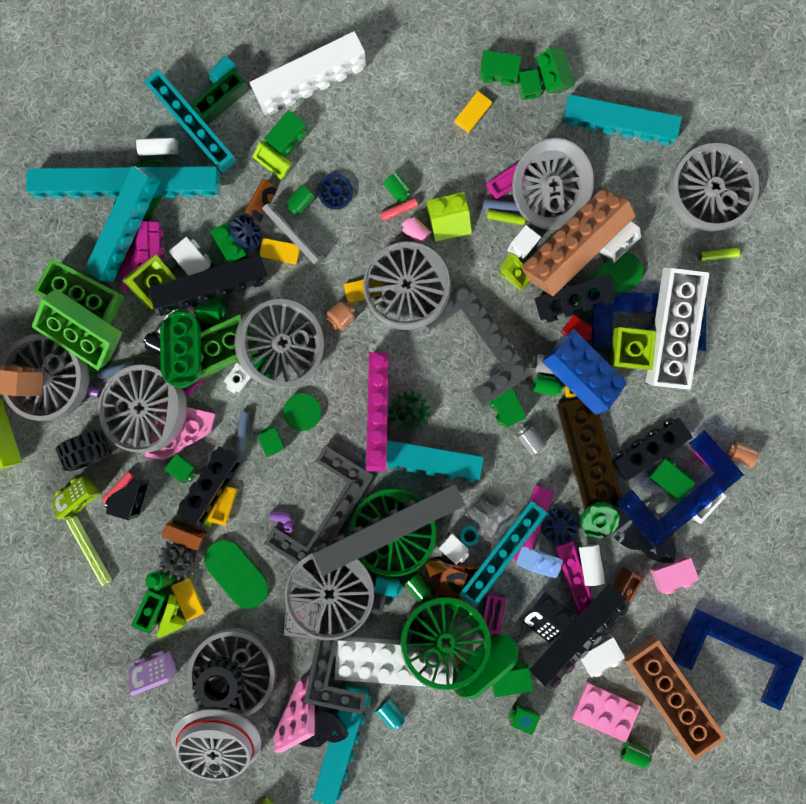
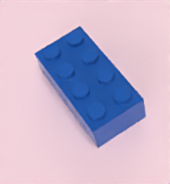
(585, 372)

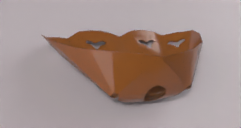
(436, 566)

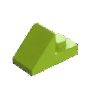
(512, 271)
(170, 619)

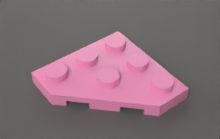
(196, 426)
(297, 720)

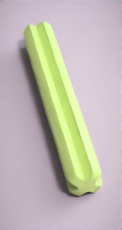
(89, 550)

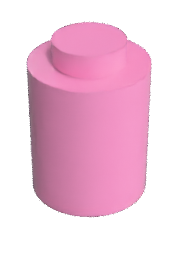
(415, 230)

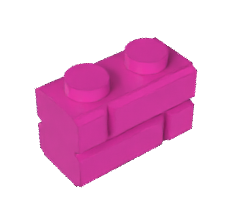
(148, 241)

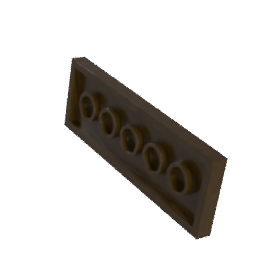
(589, 454)

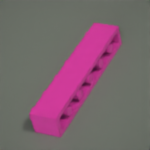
(377, 412)

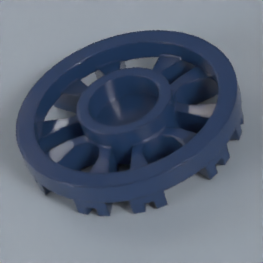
(335, 191)
(246, 231)
(559, 526)

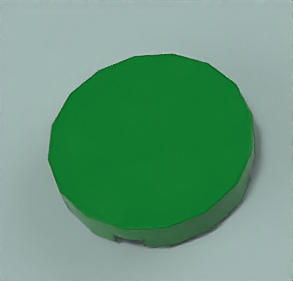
(302, 412)
(599, 520)

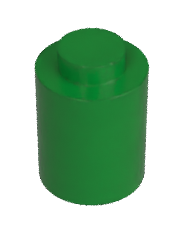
(397, 187)
(299, 200)
(547, 385)
(158, 580)
(419, 587)
(635, 754)

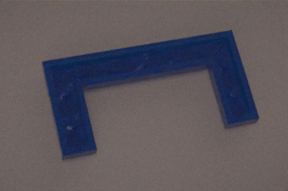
(628, 302)
(660, 529)
(785, 661)

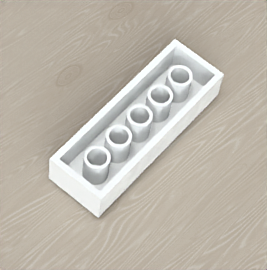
(309, 73)
(677, 327)
(382, 662)

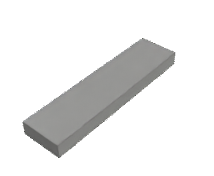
(293, 233)

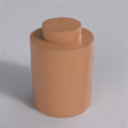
(743, 454)

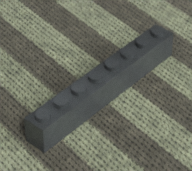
(388, 529)

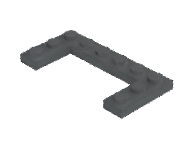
(513, 370)
(357, 482)
(317, 689)

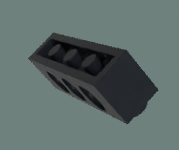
(546, 302)
(679, 436)
(209, 498)

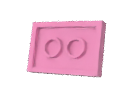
(606, 711)

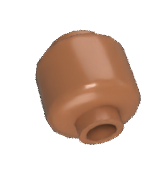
(340, 315)

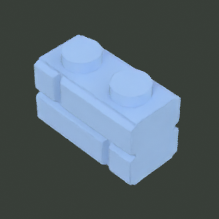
(539, 562)

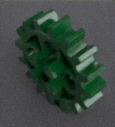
(398, 409)

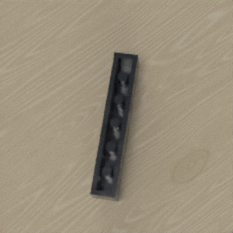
(207, 285)
(579, 637)

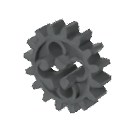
(167, 557)

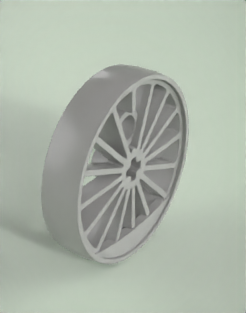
(707, 181)
(413, 280)
(282, 351)
(22, 404)
(175, 411)
(358, 569)
(253, 638)

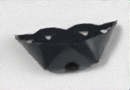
(641, 543)
(326, 723)

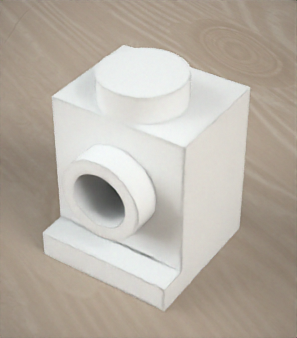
(244, 379)

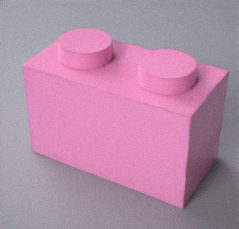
(674, 575)

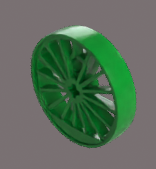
(403, 496)
(469, 615)

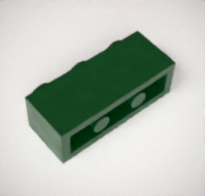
(220, 96)

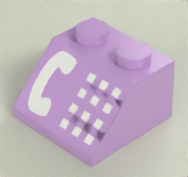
(151, 672)

